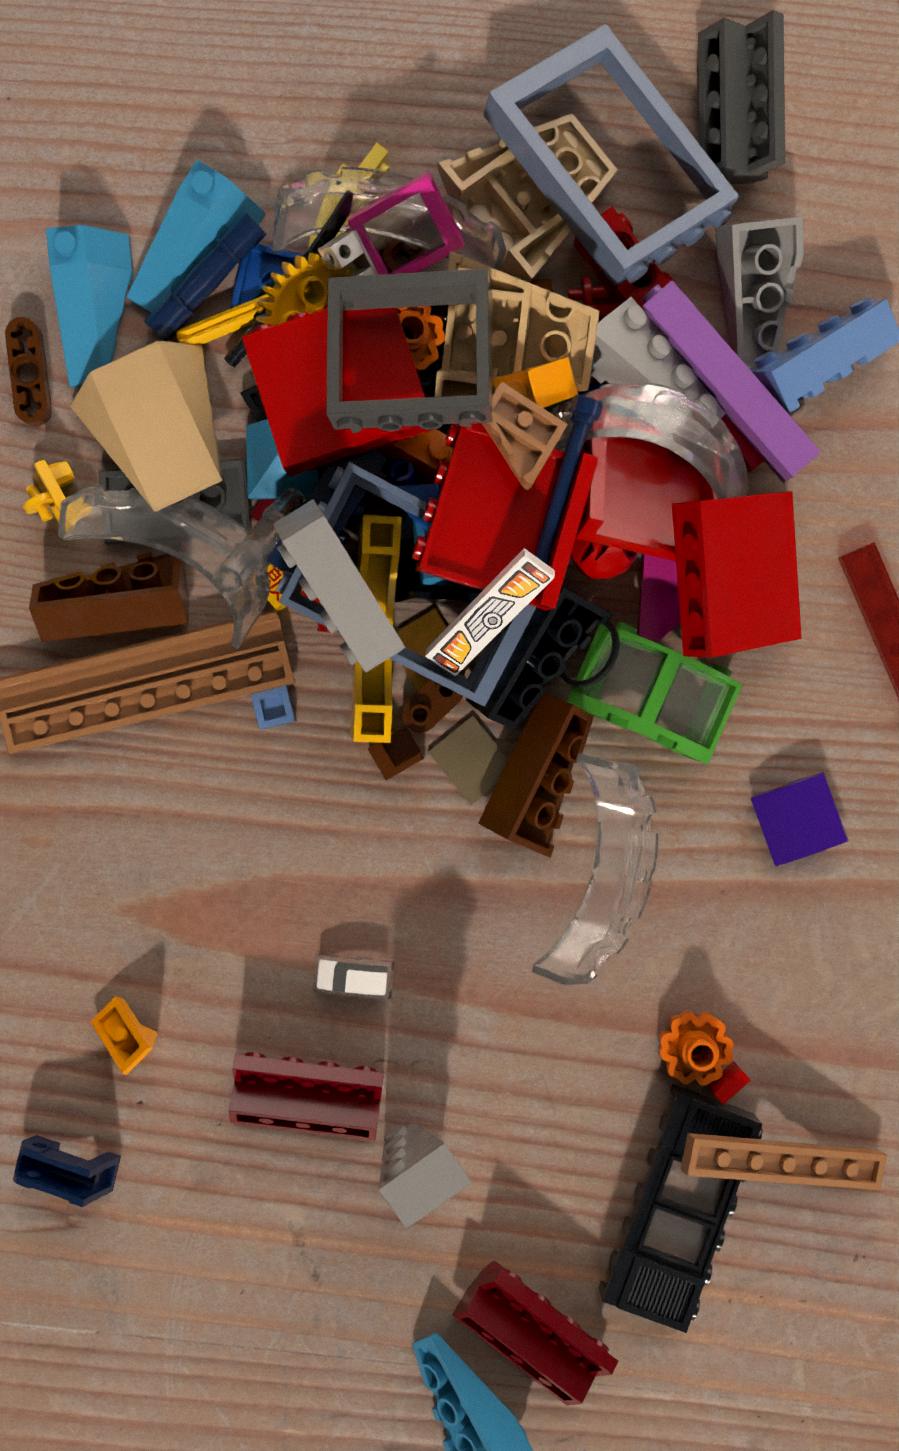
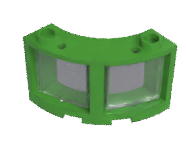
(660, 690)

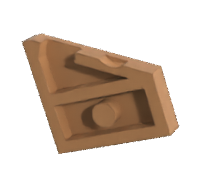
(522, 433)

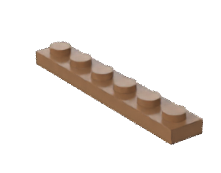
(782, 1162)

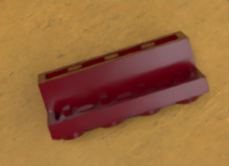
(306, 1096)
(533, 1334)

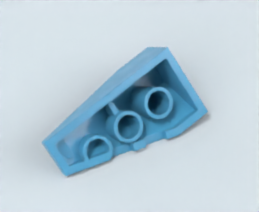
(465, 1405)

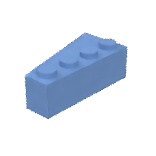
(828, 352)

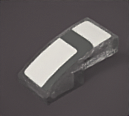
(353, 976)

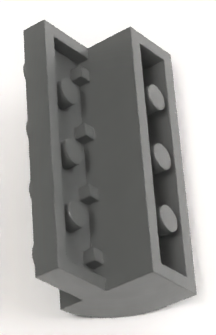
(743, 96)

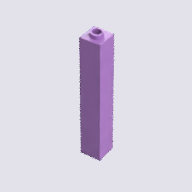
(730, 382)

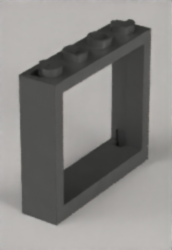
(409, 291)

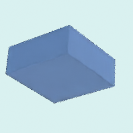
(273, 707)

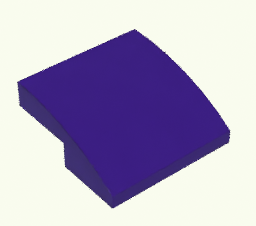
(799, 819)

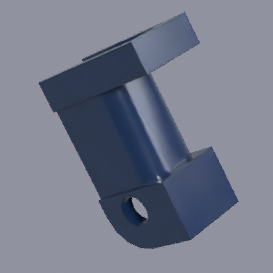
(63, 1174)

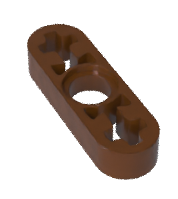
(34, 344)

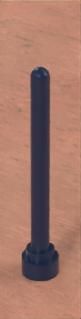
(584, 414)

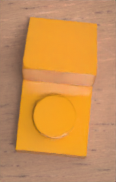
(543, 383)
(123, 1034)

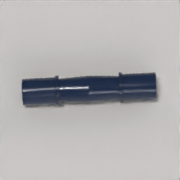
(205, 277)

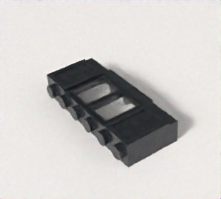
(676, 1217)

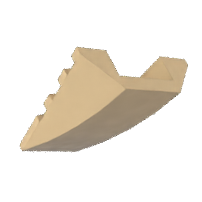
(505, 194)
(527, 331)
(155, 420)

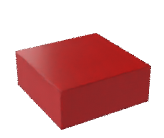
(730, 1083)

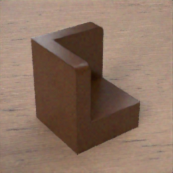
(397, 755)

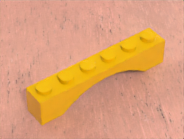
(378, 567)

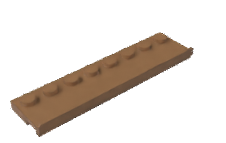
(142, 682)

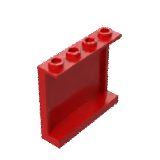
(292, 382)
(635, 495)
(489, 518)
(736, 573)

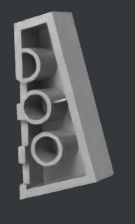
(636, 352)
(338, 586)
(418, 1173)

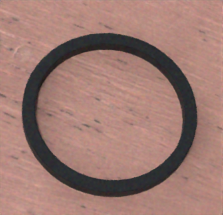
(608, 666)

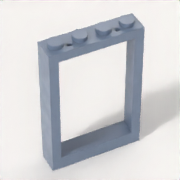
(562, 191)
(493, 656)

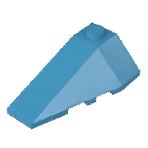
(198, 216)
(89, 286)

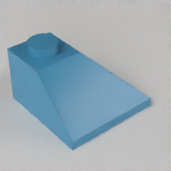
(264, 469)

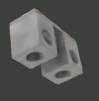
(347, 248)

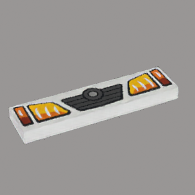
(490, 612)

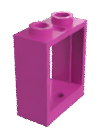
(438, 210)

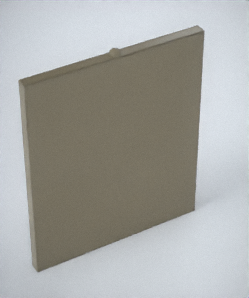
(470, 759)

